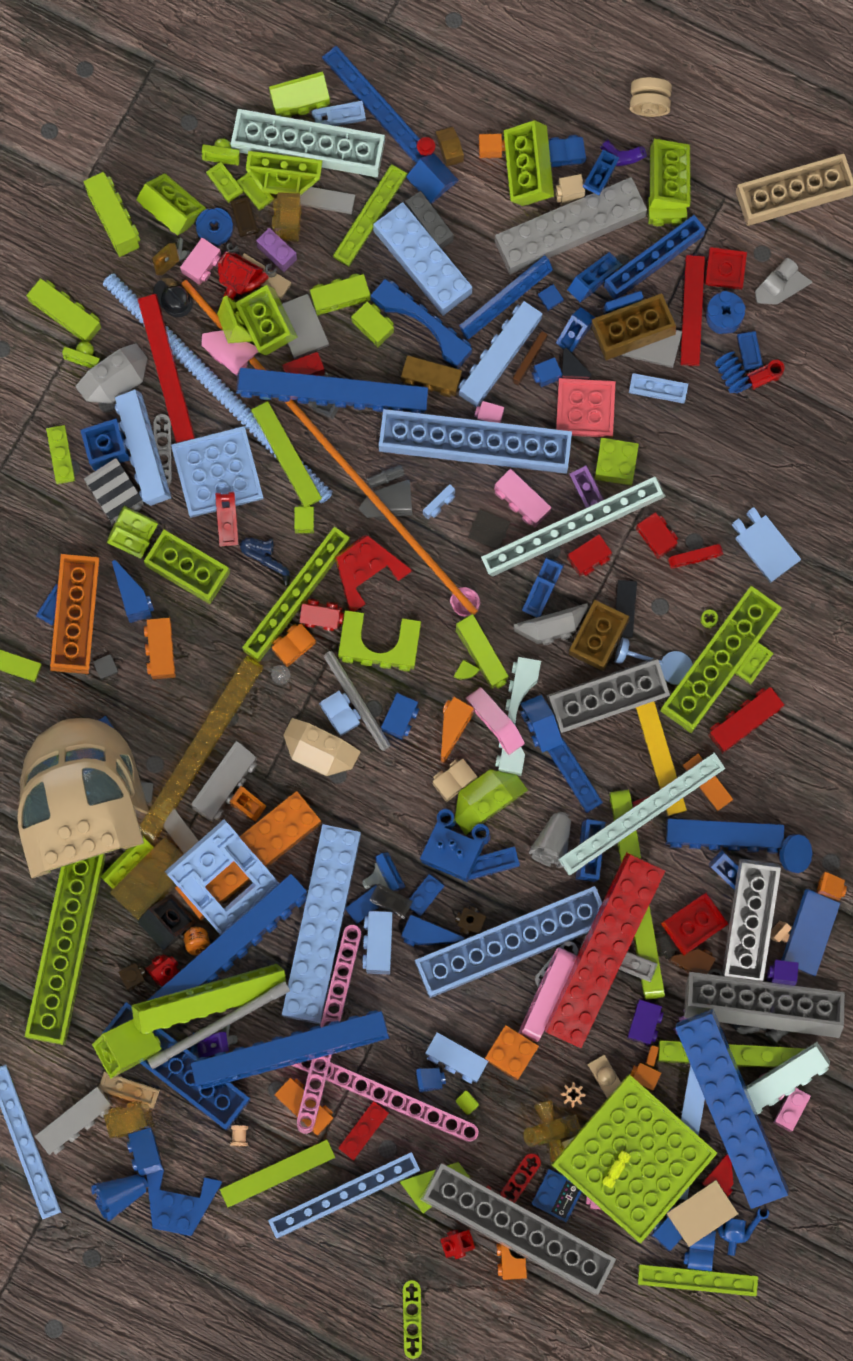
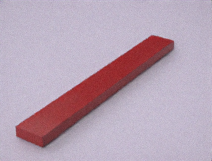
(166, 368)

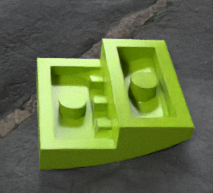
(132, 532)

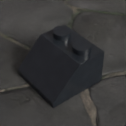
(166, 921)

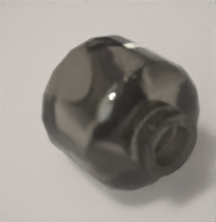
(665, 945)

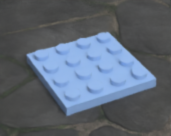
(214, 466)

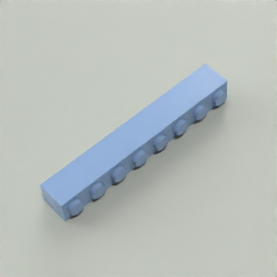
(344, 1195)

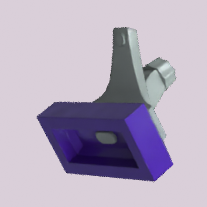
(216, 1043)

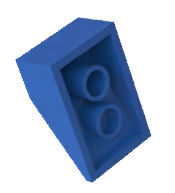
(136, 603)

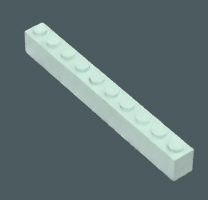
(573, 526)

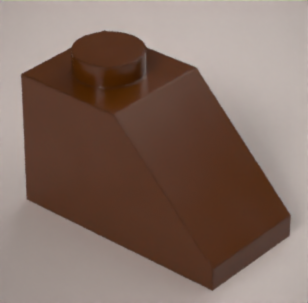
(694, 961)

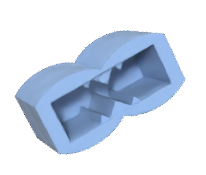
(339, 713)

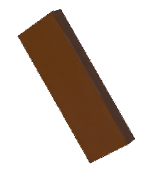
(530, 357)

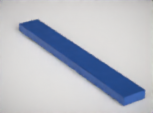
(373, 102)

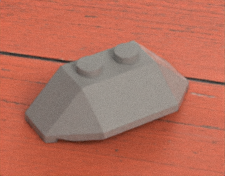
(114, 375)
(552, 626)

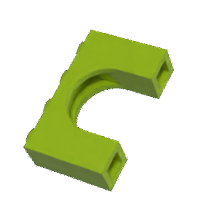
(401, 656)

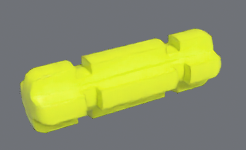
(616, 1169)

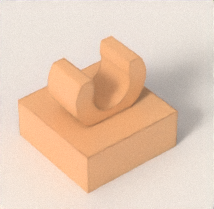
(780, 932)

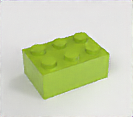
(266, 320)

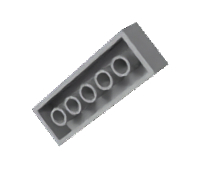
(608, 695)
(751, 920)

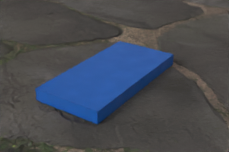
(811, 931)

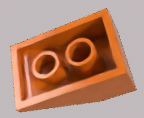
(456, 717)

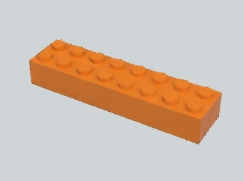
(268, 841)

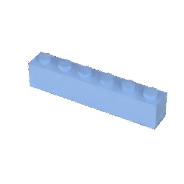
(500, 354)
(142, 447)

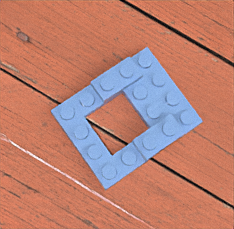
(208, 860)

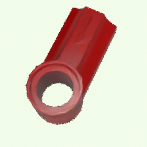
(765, 375)

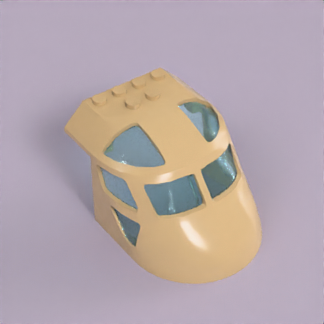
(78, 795)

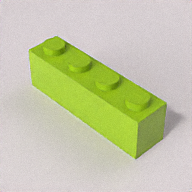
(64, 311)

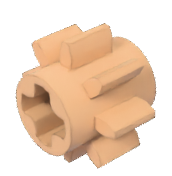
(577, 1091)

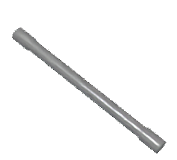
(163, 1056)

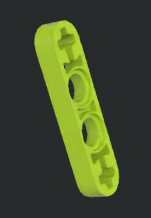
(409, 1319)

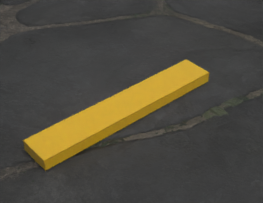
(658, 751)

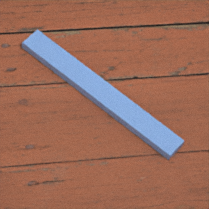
(692, 1109)
(26, 1147)

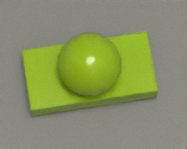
(221, 152)
(81, 355)

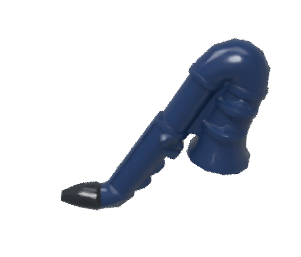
(257, 549)

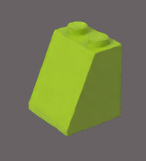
(125, 1048)

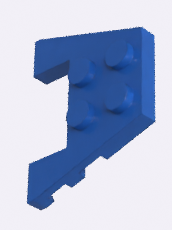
(176, 1211)

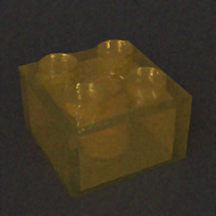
(288, 215)
(128, 1120)

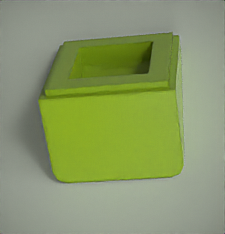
(467, 1103)

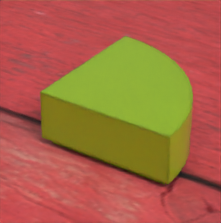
(466, 671)

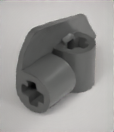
(395, 497)

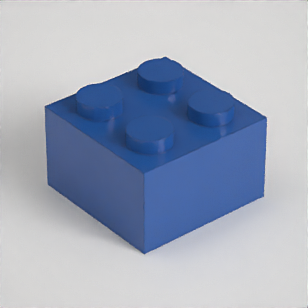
(104, 444)

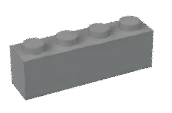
(73, 1120)

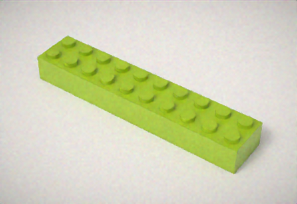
(64, 950)

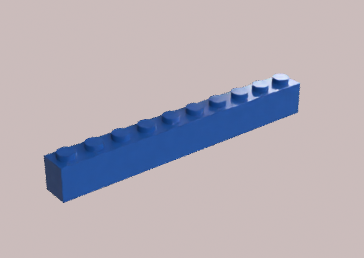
(331, 390)
(289, 1050)

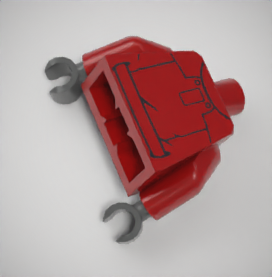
(240, 274)

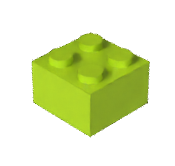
(616, 461)

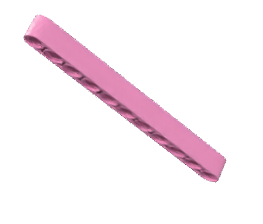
(332, 1000)
(386, 1101)

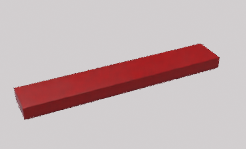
(692, 310)

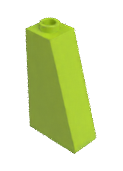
(481, 652)

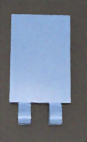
(765, 546)

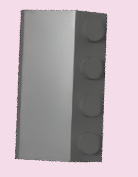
(224, 782)

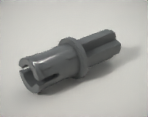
(385, 476)

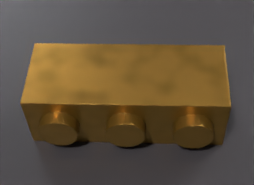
(431, 375)

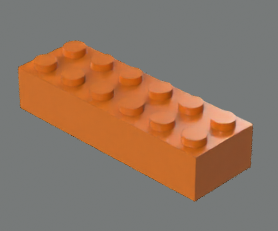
(74, 614)

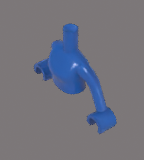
(735, 1231)

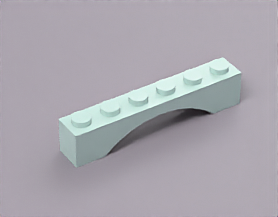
(526, 676)

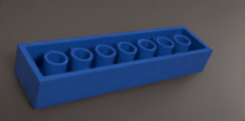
(220, 1102)

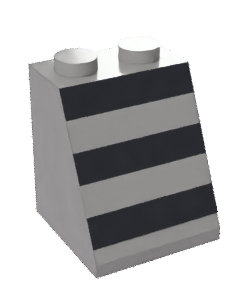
(113, 490)

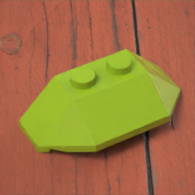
(283, 173)
(486, 798)

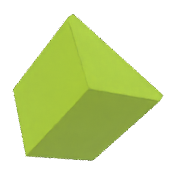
(232, 322)

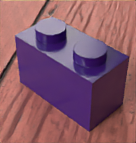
(783, 972)
(645, 1022)

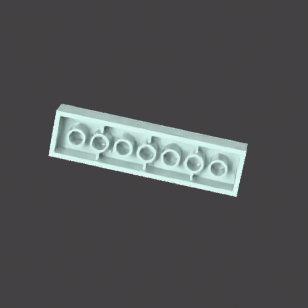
(337, 146)

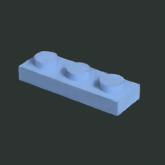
(658, 388)

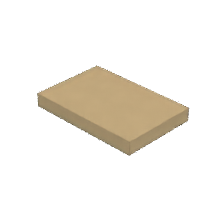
(702, 1213)

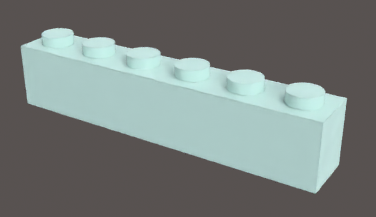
(787, 1076)

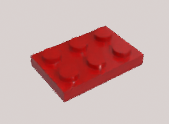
(694, 924)

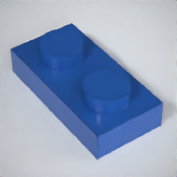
(425, 894)

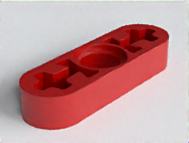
(695, 556)
(524, 1163)

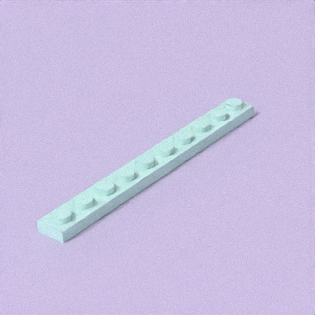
(641, 814)

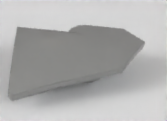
(781, 284)

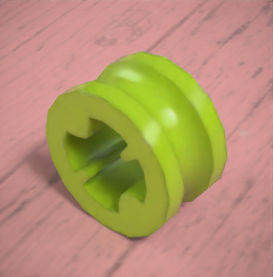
(715, 617)

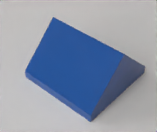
(431, 177)

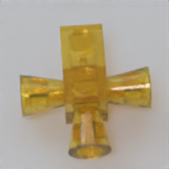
(551, 1130)

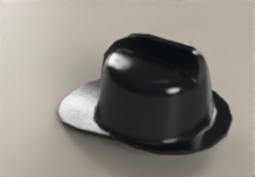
(173, 297)

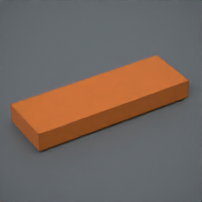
(712, 788)

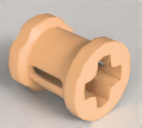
(239, 1135)

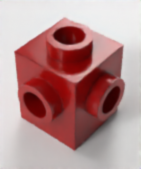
(163, 969)
(457, 1244)

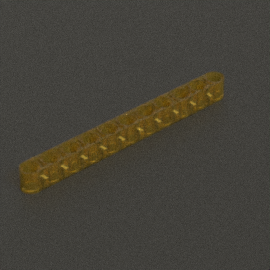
(200, 748)

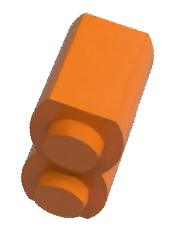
(293, 644)

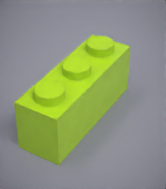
(340, 294)

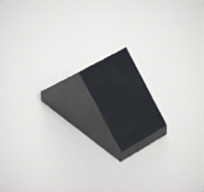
(573, 368)

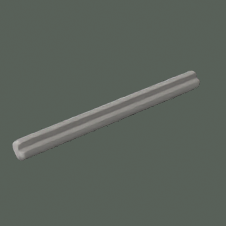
(356, 700)

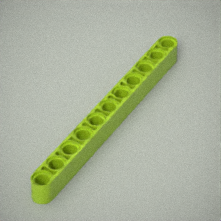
(644, 937)

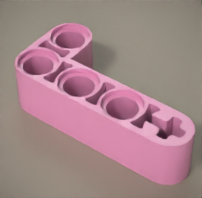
(495, 720)

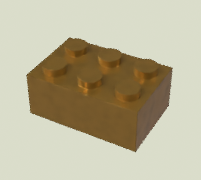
(599, 635)

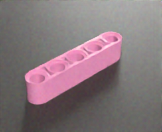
(547, 994)

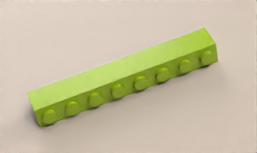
(296, 594)
(205, 999)
(743, 1054)

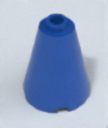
(118, 1194)

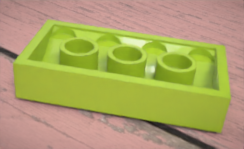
(669, 174)

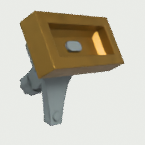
(169, 257)

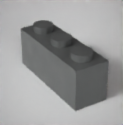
(429, 219)

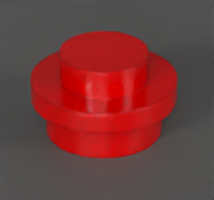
(426, 146)

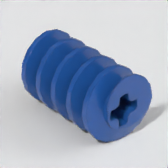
(732, 374)

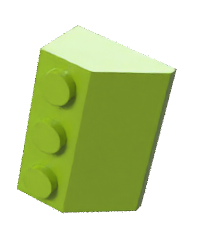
(299, 95)
(170, 203)

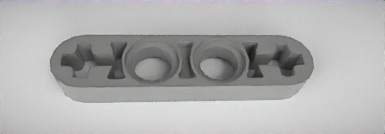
(165, 450)

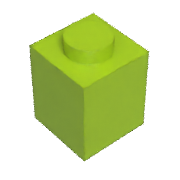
(304, 519)

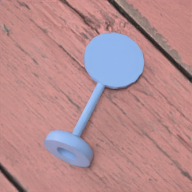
(673, 665)

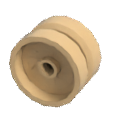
(650, 97)

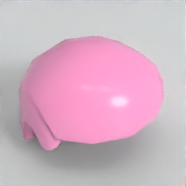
(458, 606)

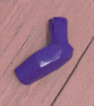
(625, 157)

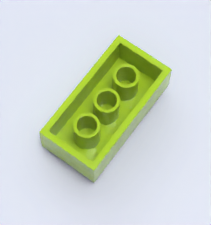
(528, 163)
(112, 213)
(187, 566)

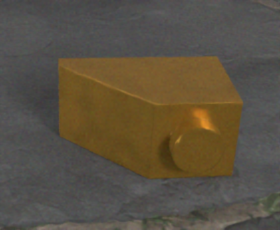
(450, 146)

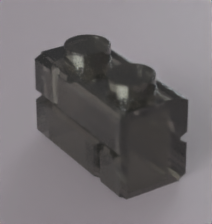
(391, 901)

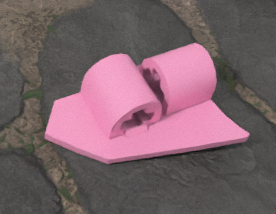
(230, 355)

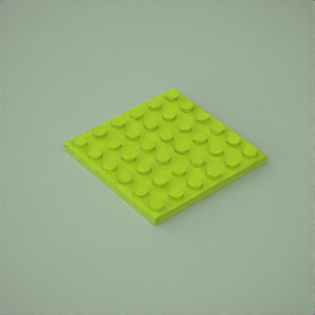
(661, 1165)

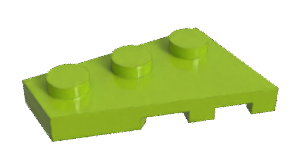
(417, 1185)

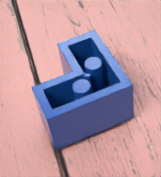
(541, 722)

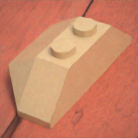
(319, 749)

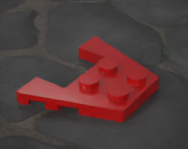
(360, 563)

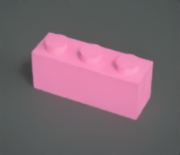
(522, 498)

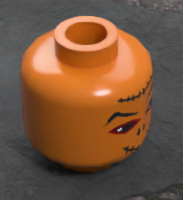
(196, 940)

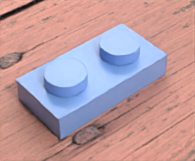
(445, 496)

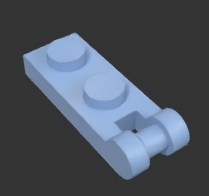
(340, 114)

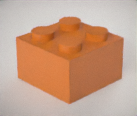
(511, 1052)

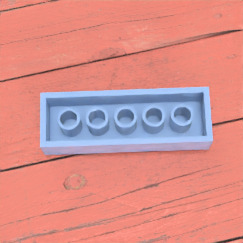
(422, 258)

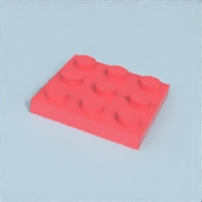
(586, 407)

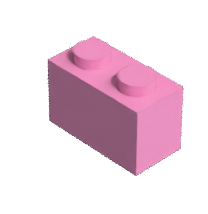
(201, 261)
(791, 1110)

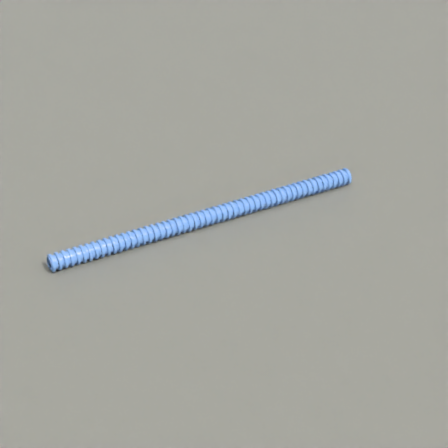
(202, 373)

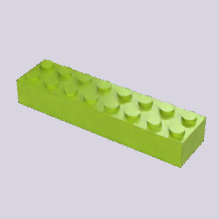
(721, 659)

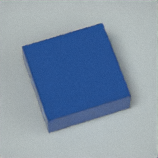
(550, 297)

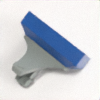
(384, 874)

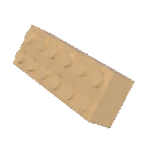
(795, 189)

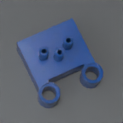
(452, 851)

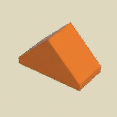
(247, 804)

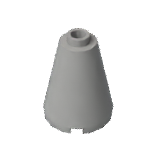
(552, 840)

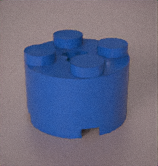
(728, 303)

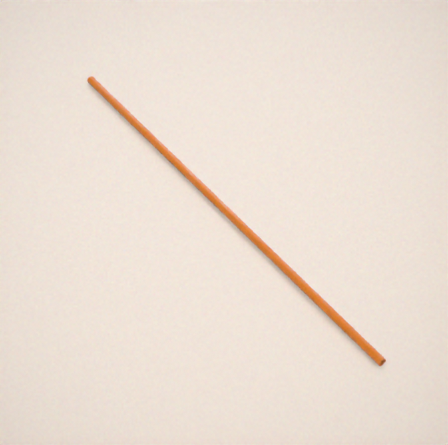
(349, 470)

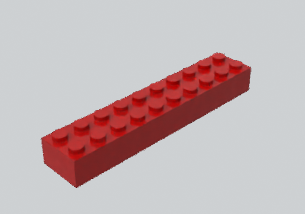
(604, 949)

